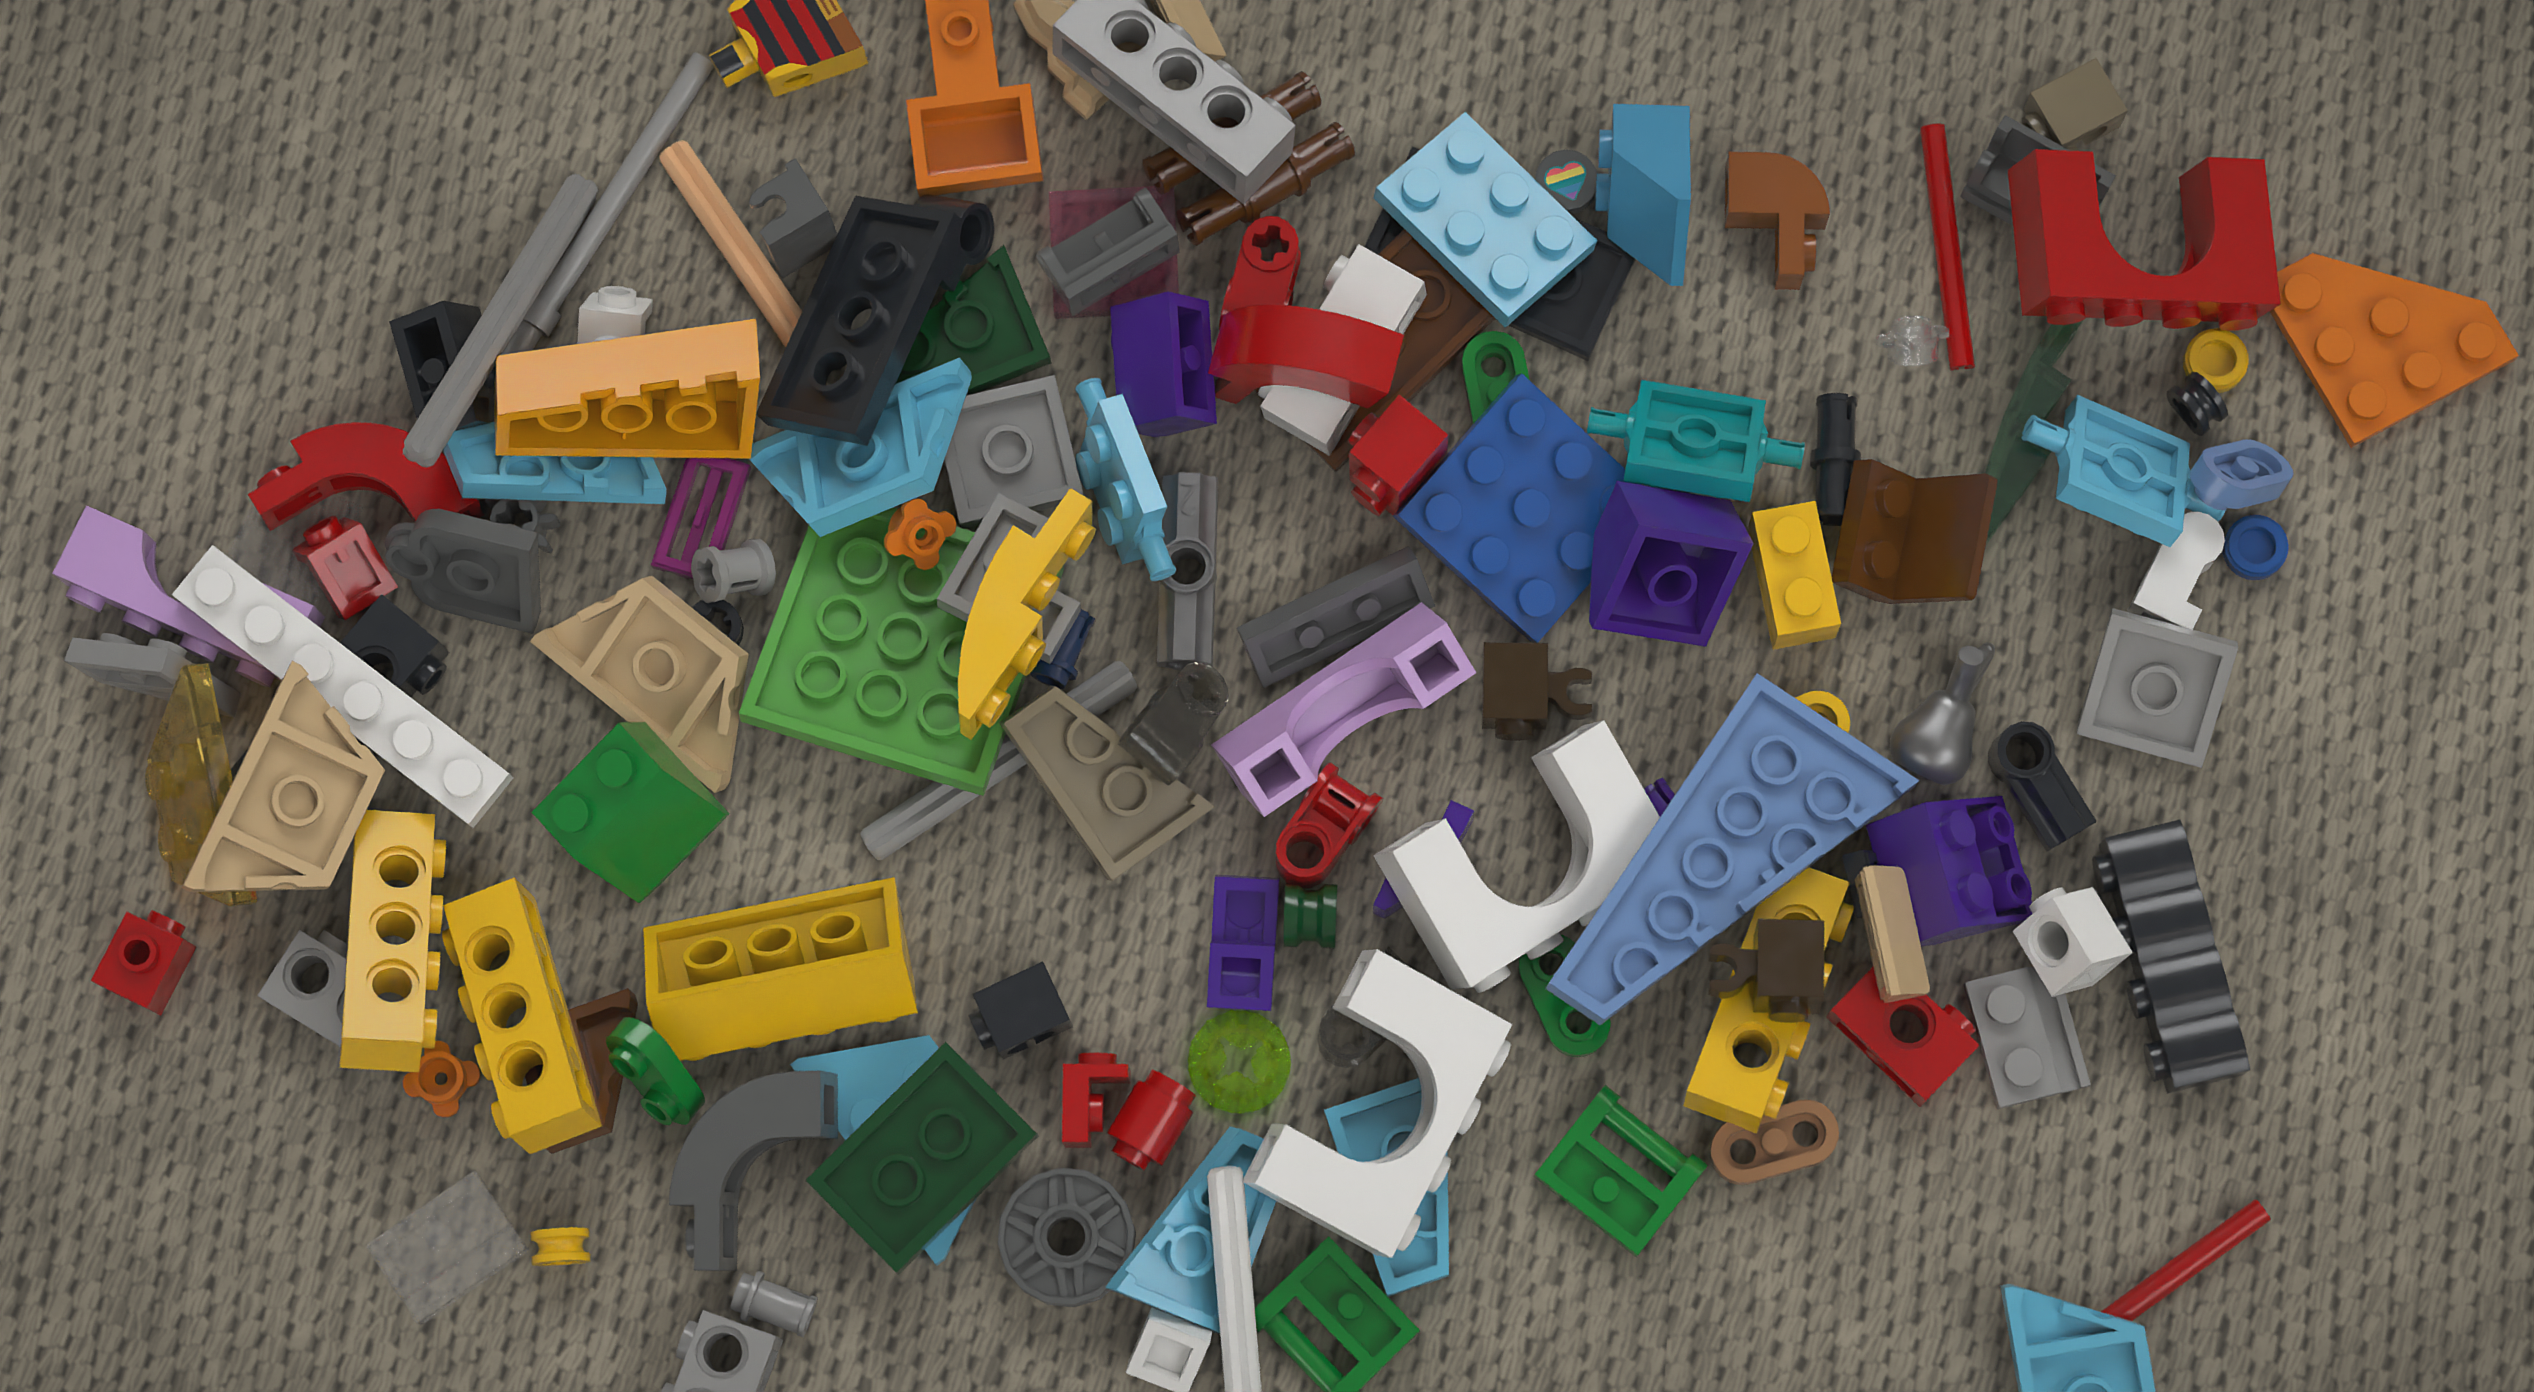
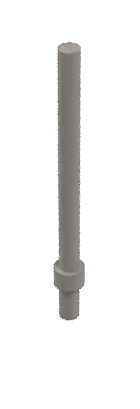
(543, 313)

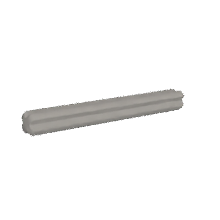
(942, 800)

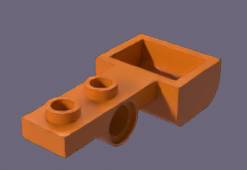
(973, 128)

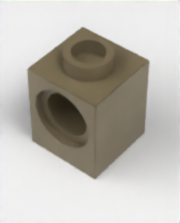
(2075, 107)

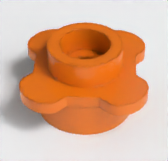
(904, 526)
(442, 1097)

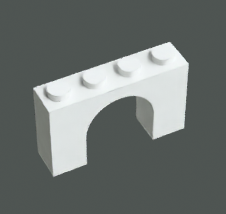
(1476, 931)
(1452, 1051)

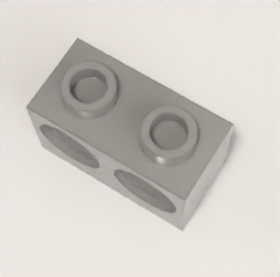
(322, 1009)
(699, 1375)

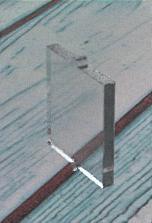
(270, 554)

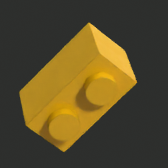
(1794, 575)

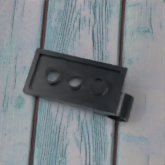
(883, 261)

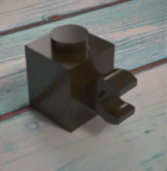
(1519, 689)
(1783, 968)

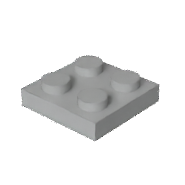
(1013, 446)
(2157, 687)

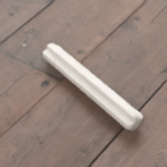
(1234, 1279)

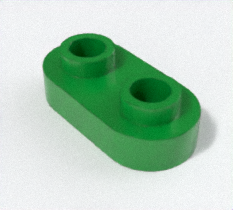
(1481, 388)
(1554, 1011)
(656, 1072)

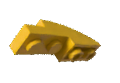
(1002, 628)

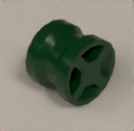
(1310, 915)

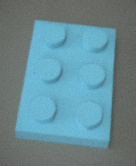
(1485, 219)

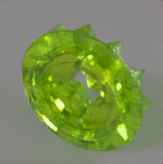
(1236, 1092)

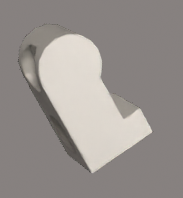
(2176, 570)

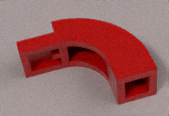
(1305, 351)
(357, 458)

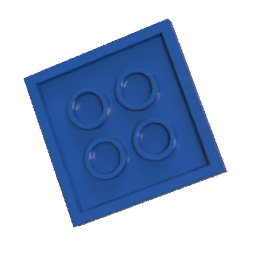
(1517, 507)

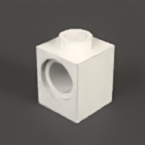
(2071, 940)

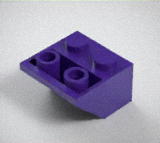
(1956, 866)

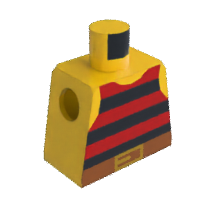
(788, 43)

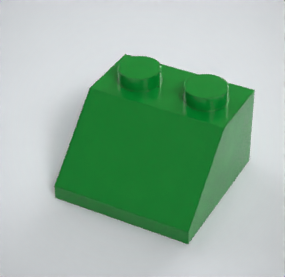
(630, 810)

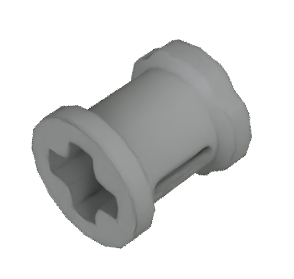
(733, 570)

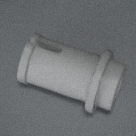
(773, 1303)

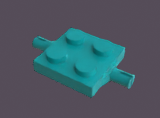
(1695, 440)

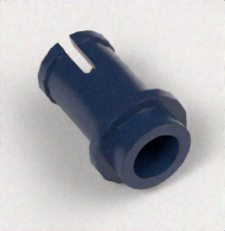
(1063, 664)

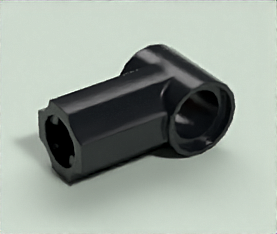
(2043, 792)

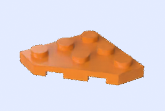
(2383, 341)

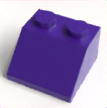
(1665, 563)

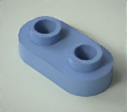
(2240, 475)

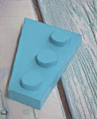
(548, 478)
(1372, 1129)
(1175, 1259)

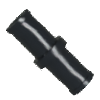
(1834, 454)

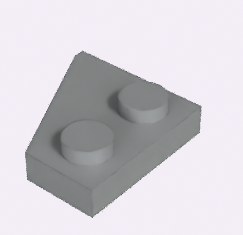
(141, 668)

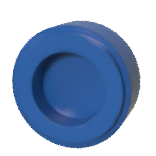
(2255, 547)

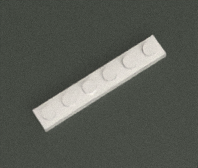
(371, 704)

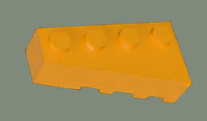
(633, 396)

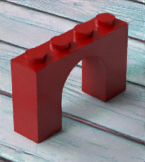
(2077, 274)

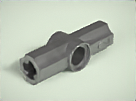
(1190, 533)

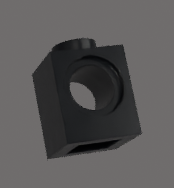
(1018, 1011)

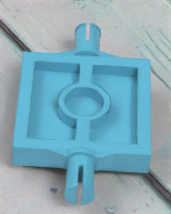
(2121, 469)
(1122, 481)

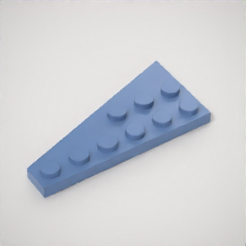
(1745, 822)

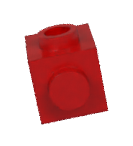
(145, 960)

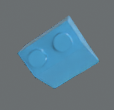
(1647, 185)

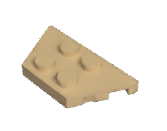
(660, 667)
(290, 800)

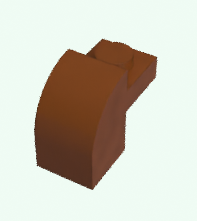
(1780, 195)

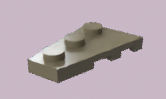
(1098, 787)

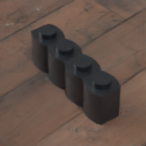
(2173, 958)

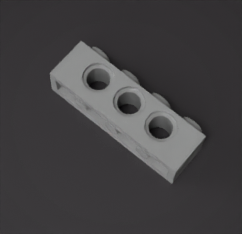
(1232, 157)

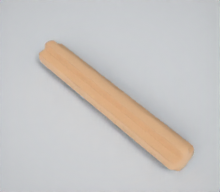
(732, 238)

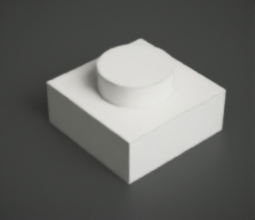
(1169, 1351)

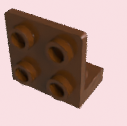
(1913, 535)

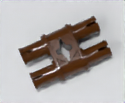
(1291, 178)

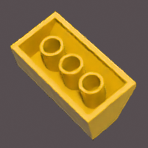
(779, 970)

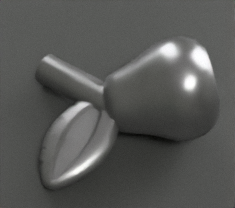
(1939, 733)

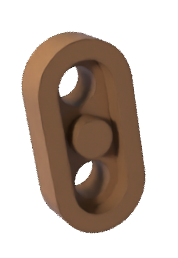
(1774, 1144)

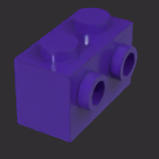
(1164, 363)

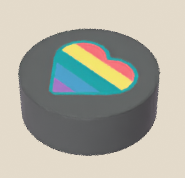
(1568, 179)

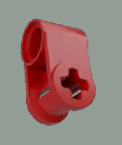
(1260, 280)
(1332, 819)

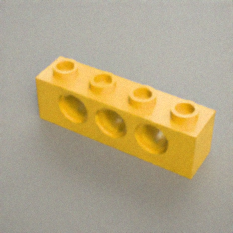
(373, 1030)
(1719, 1082)
(561, 1099)

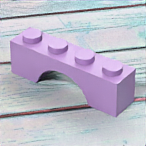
(117, 567)
(1393, 670)

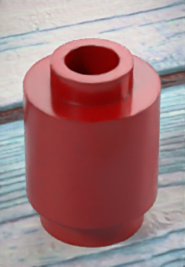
(1151, 1120)

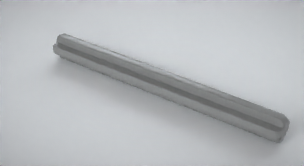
(499, 321)

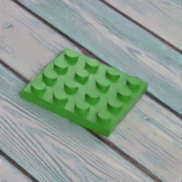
(872, 660)

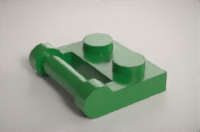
(1608, 1188)
(1348, 1307)

